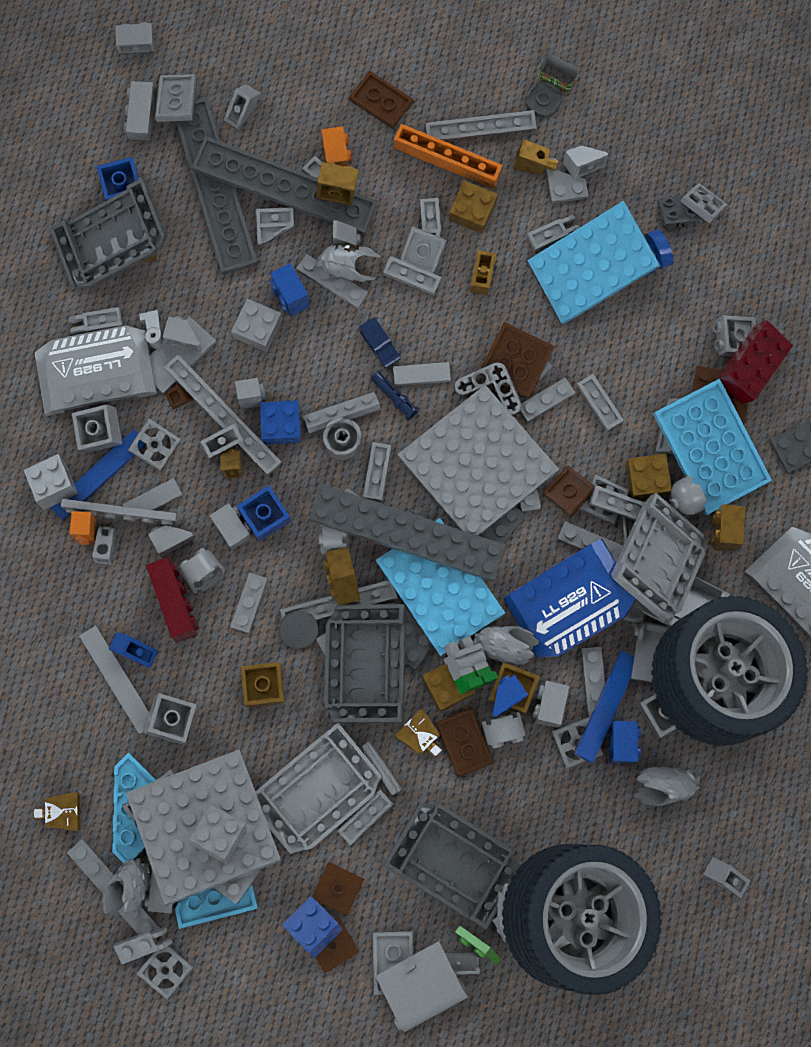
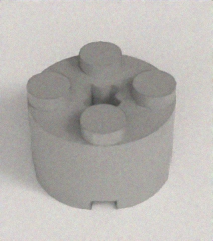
(348, 430)
(332, 539)
(201, 570)
(504, 729)

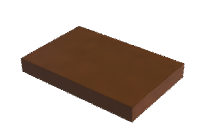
(381, 99)
(464, 742)

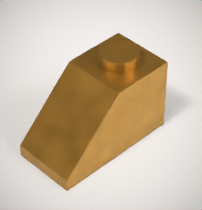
(231, 464)

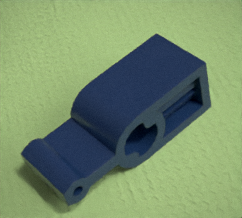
(379, 342)

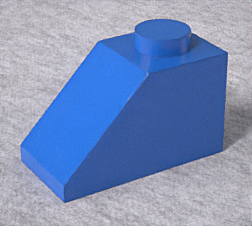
(133, 649)
(508, 694)

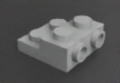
(731, 333)

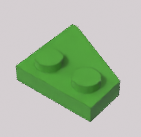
(480, 947)

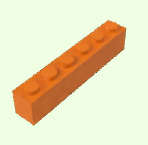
(447, 156)

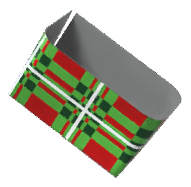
(560, 65)

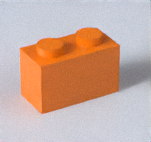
(335, 146)
(83, 527)

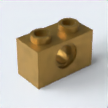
(482, 272)

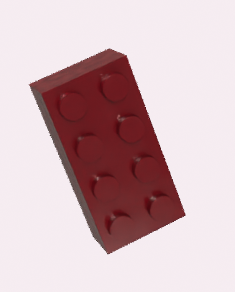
(754, 362)
(171, 599)

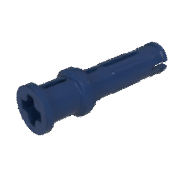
(400, 401)

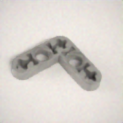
(492, 378)

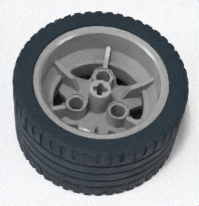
(761, 636)
(628, 936)

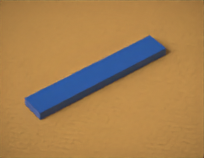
(101, 472)
(605, 707)

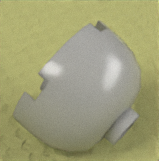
(687, 497)

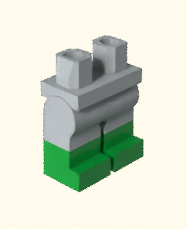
(468, 665)

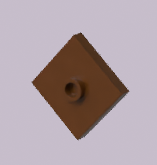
(569, 491)
(337, 888)
(338, 950)

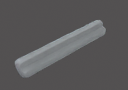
(387, 777)

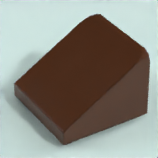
(178, 396)

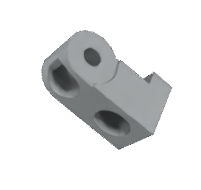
(154, 324)
(104, 545)

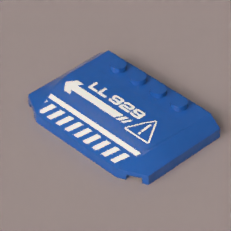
(571, 601)

